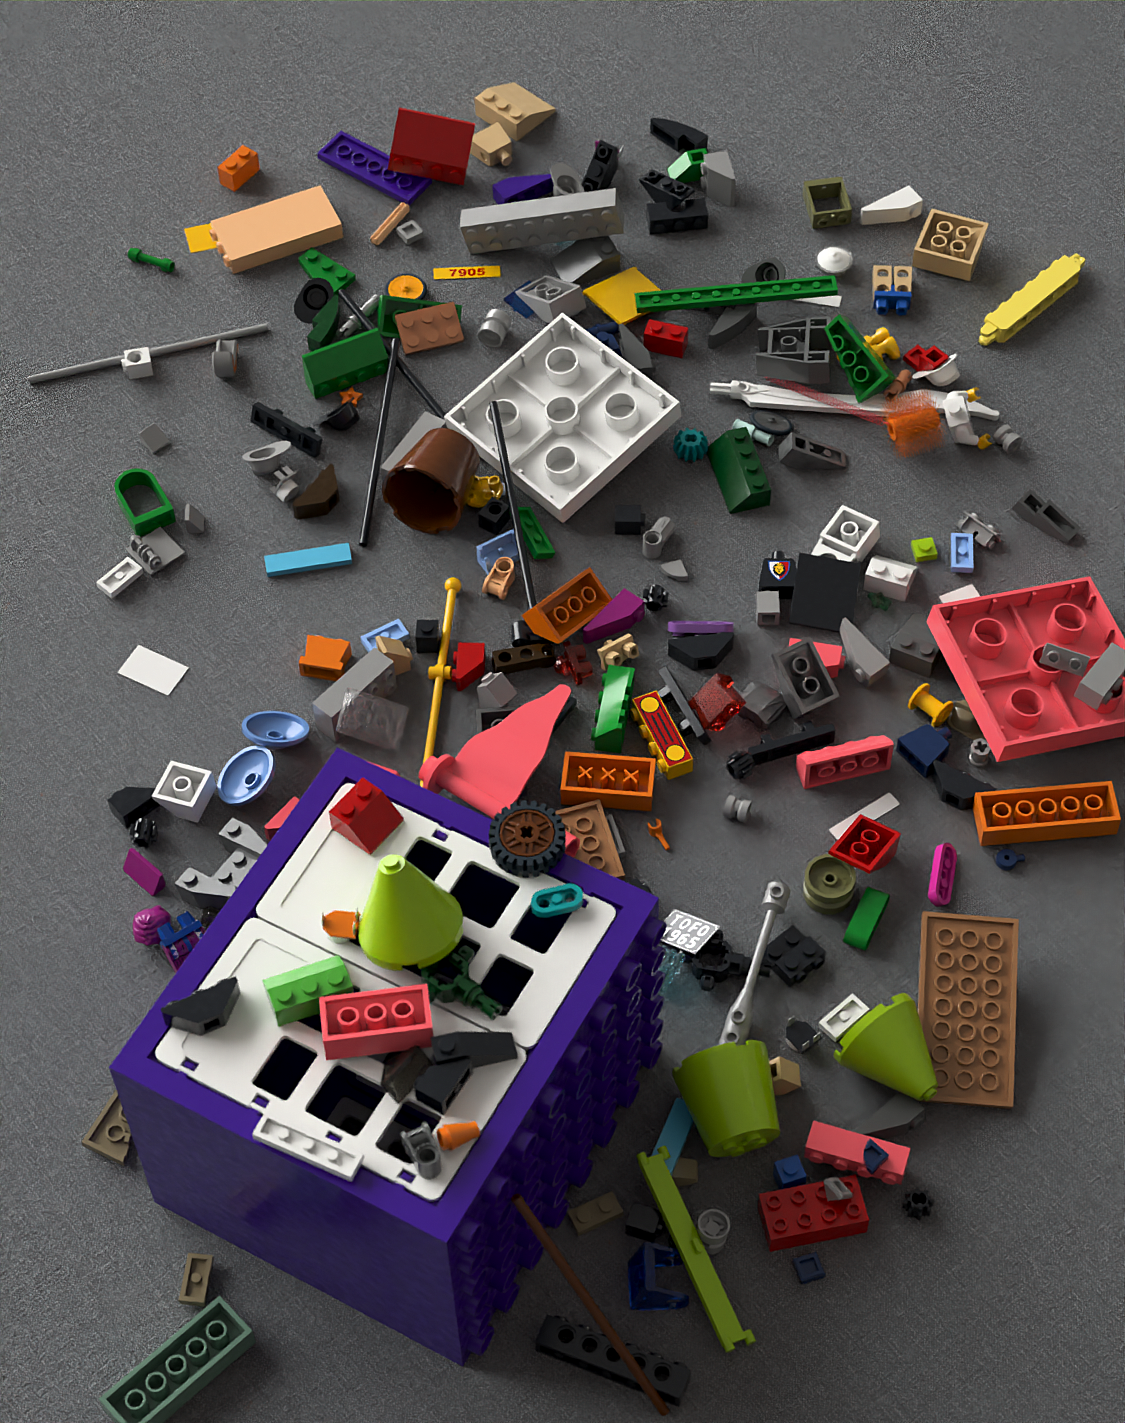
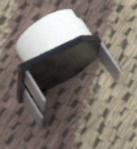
(801, 1035)

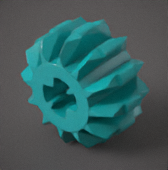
(690, 444)

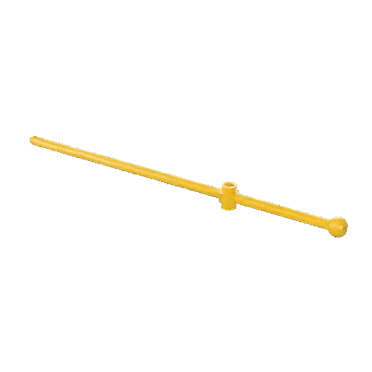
(441, 671)

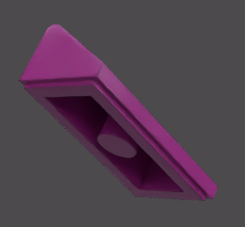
(143, 872)

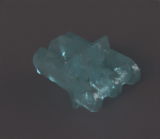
(669, 968)

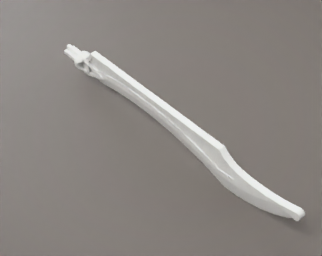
(779, 398)

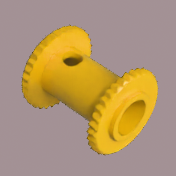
(929, 704)

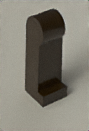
(523, 658)

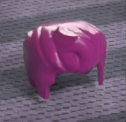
(146, 924)

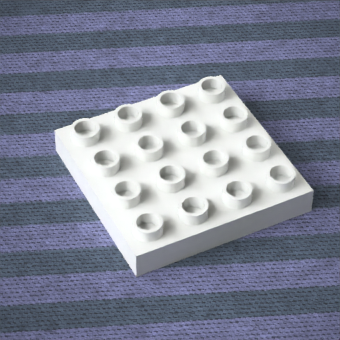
(566, 416)

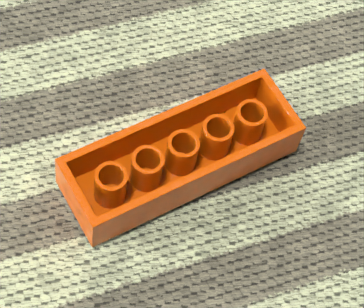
(1046, 813)

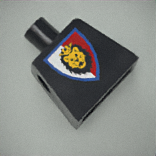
(778, 575)

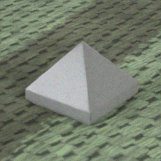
(836, 1189)

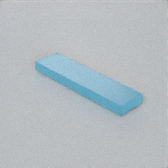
(308, 559)
(675, 1133)

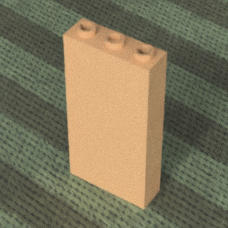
(276, 229)

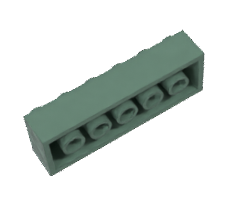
(180, 1367)

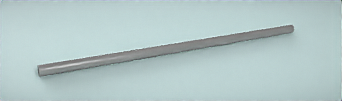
(153, 352)

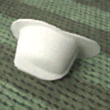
(943, 374)

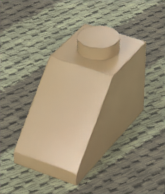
(396, 652)
(784, 1075)

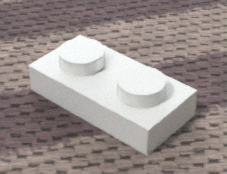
(119, 577)
(843, 1017)

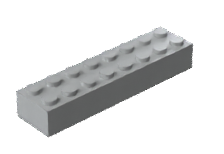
(542, 221)

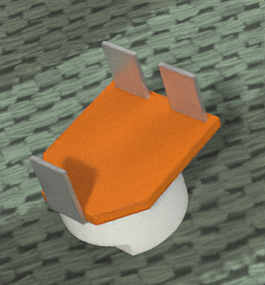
(340, 925)

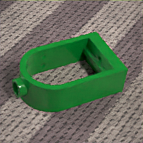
(153, 519)

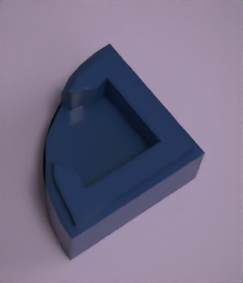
(873, 1156)

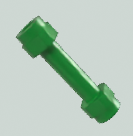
(136, 255)

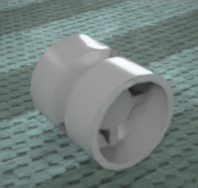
(494, 328)
(713, 1230)

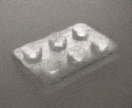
(372, 719)

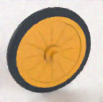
(406, 286)

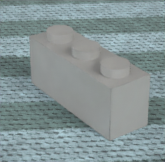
(1103, 678)

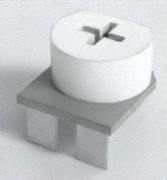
(287, 487)

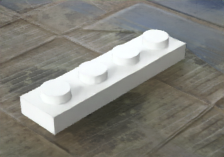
(308, 1146)

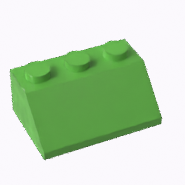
(297, 992)

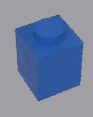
(789, 1173)

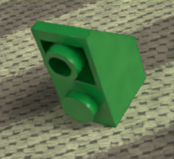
(688, 166)

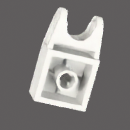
(848, 536)

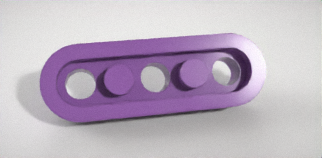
(679, 628)

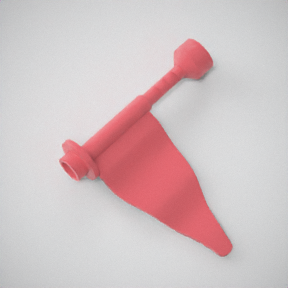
(501, 759)

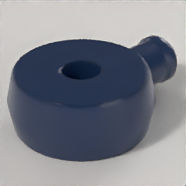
(1007, 859)

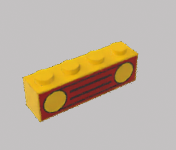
(662, 735)

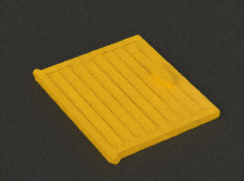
(617, 294)

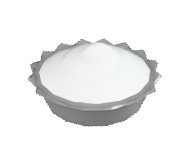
(834, 260)

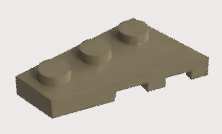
(110, 1132)

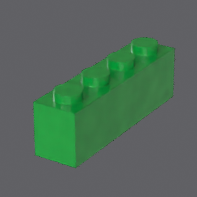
(862, 365)
(614, 708)

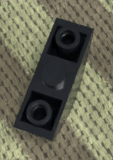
(601, 168)
(665, 189)
(701, 651)
(957, 787)
(203, 1009)

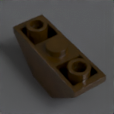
(319, 496)

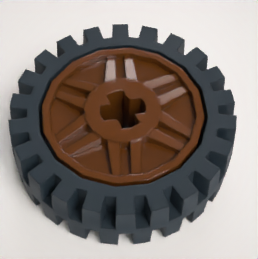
(527, 839)

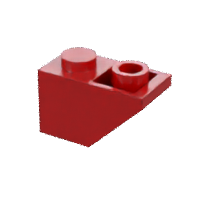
(470, 664)

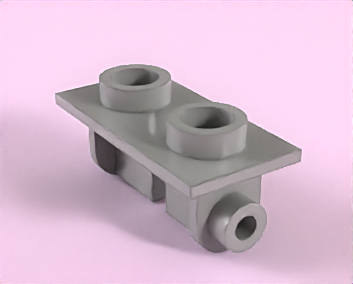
(986, 534)
(1064, 659)

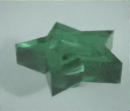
(879, 600)

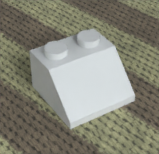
(889, 577)
(185, 790)

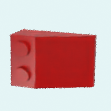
(866, 845)

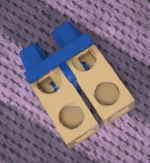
(890, 292)

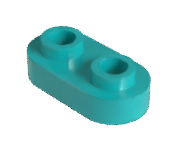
(556, 900)

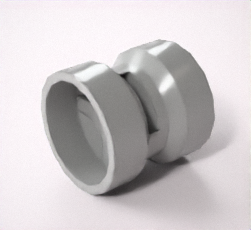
(1007, 438)
(737, 808)

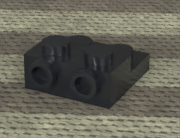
(794, 956)

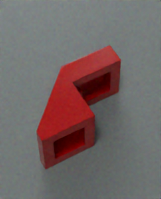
(925, 360)

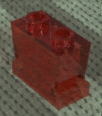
(717, 702)

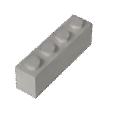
(422, 426)

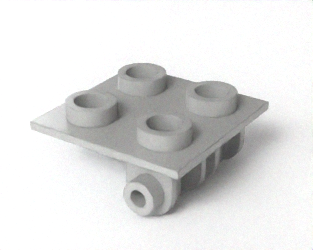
(154, 550)

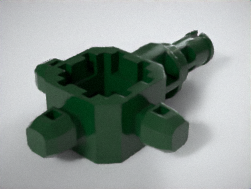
(463, 987)

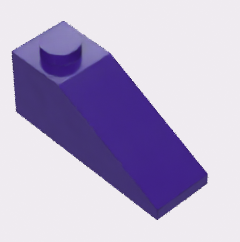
(522, 188)

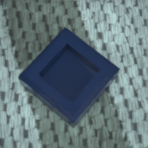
(808, 1268)

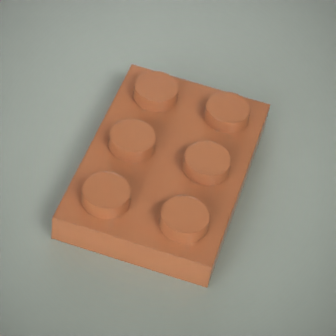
(429, 328)

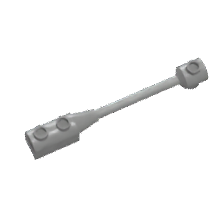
(740, 1014)

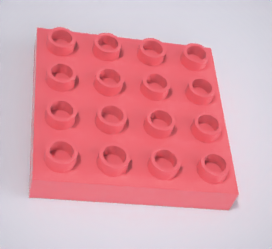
(995, 657)

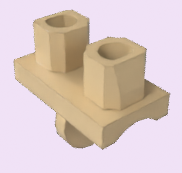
(617, 651)

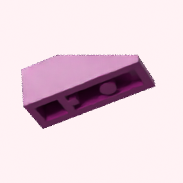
(615, 617)

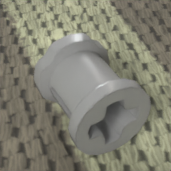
(979, 753)

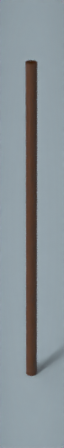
(589, 1303)

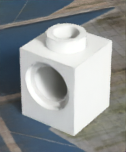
(137, 363)

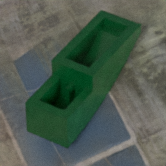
(324, 325)

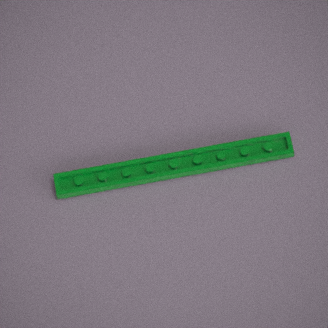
(736, 294)

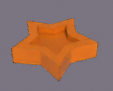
(349, 394)

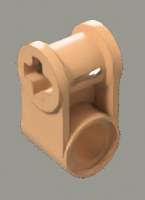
(499, 580)

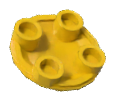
(483, 489)

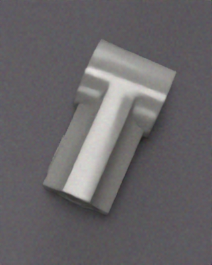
(656, 537)

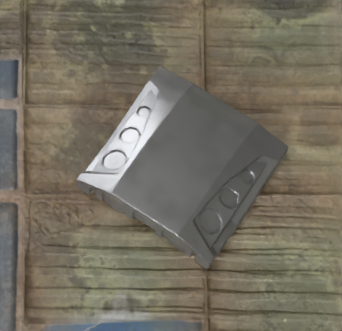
(763, 704)

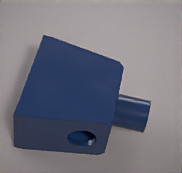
(923, 747)

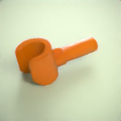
(657, 832)

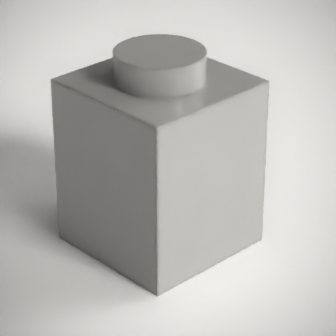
(767, 608)

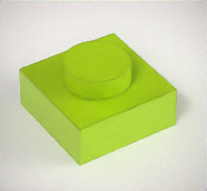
(924, 549)

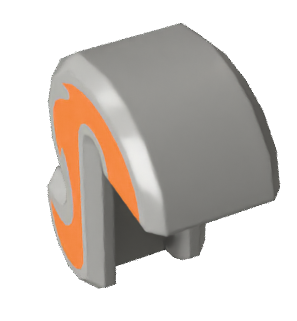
(225, 358)

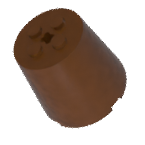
(432, 481)

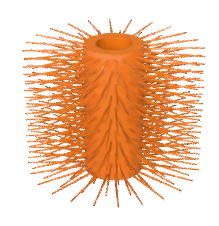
(914, 423)

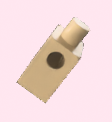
(492, 146)

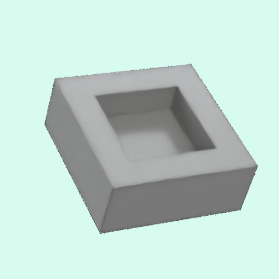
(410, 232)

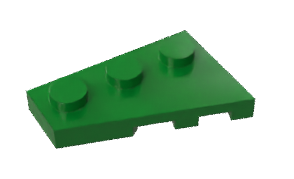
(320, 266)

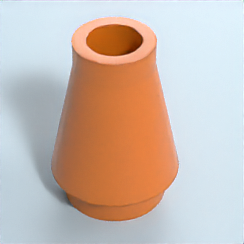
(455, 1135)

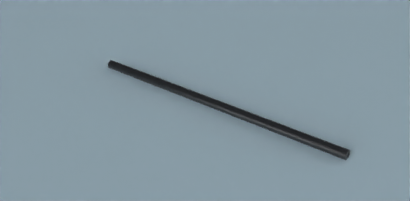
(400, 364)
(379, 443)
(527, 579)

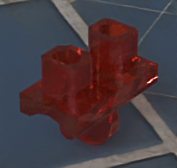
(571, 664)

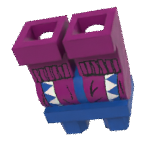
(180, 944)

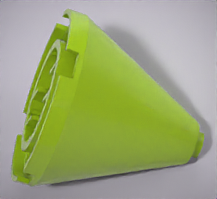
(408, 917)
(891, 1049)

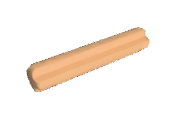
(390, 223)

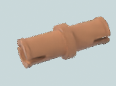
(898, 385)

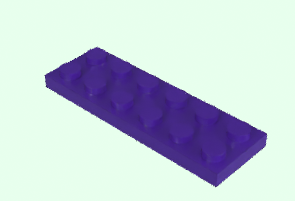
(371, 168)

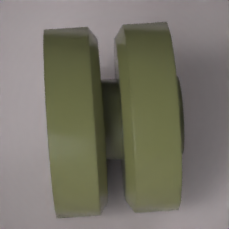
(829, 884)

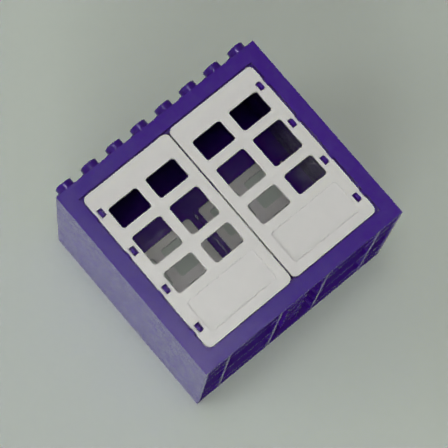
(452, 1245)

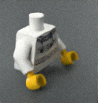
(959, 418)

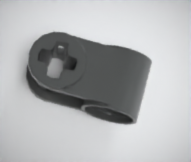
(420, 1147)

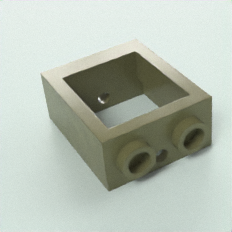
(833, 187)

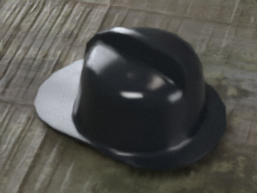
(312, 299)
(342, 417)

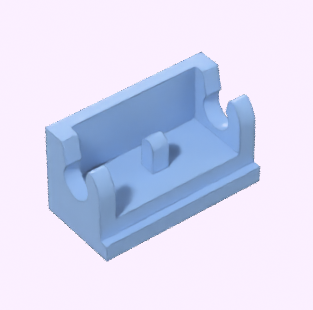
(498, 547)

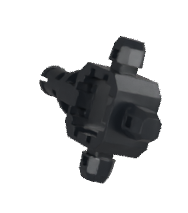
(733, 963)

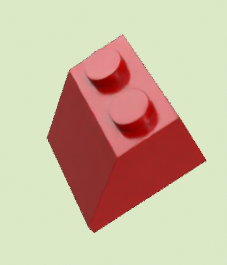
(365, 816)

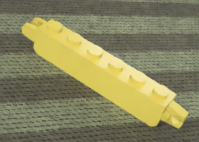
(1031, 300)

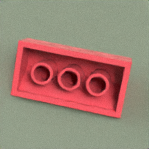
(844, 761)
(376, 1021)
(846, 1150)

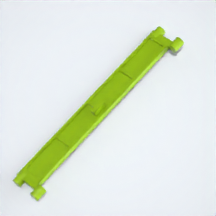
(692, 1250)

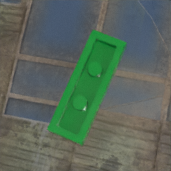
(534, 535)

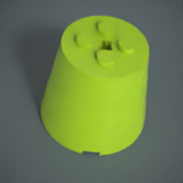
(730, 1097)

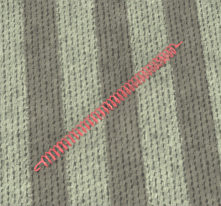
(791, 384)

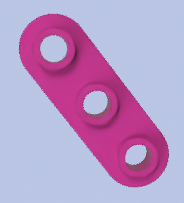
(942, 874)

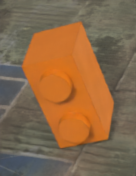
(238, 168)

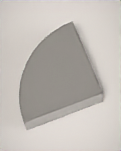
(675, 570)

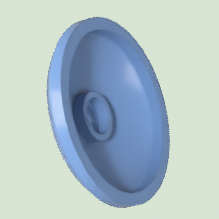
(275, 729)
(246, 775)

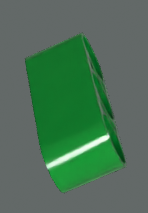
(866, 918)

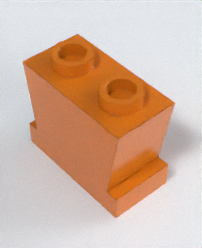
(325, 658)

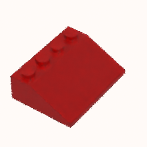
(431, 146)

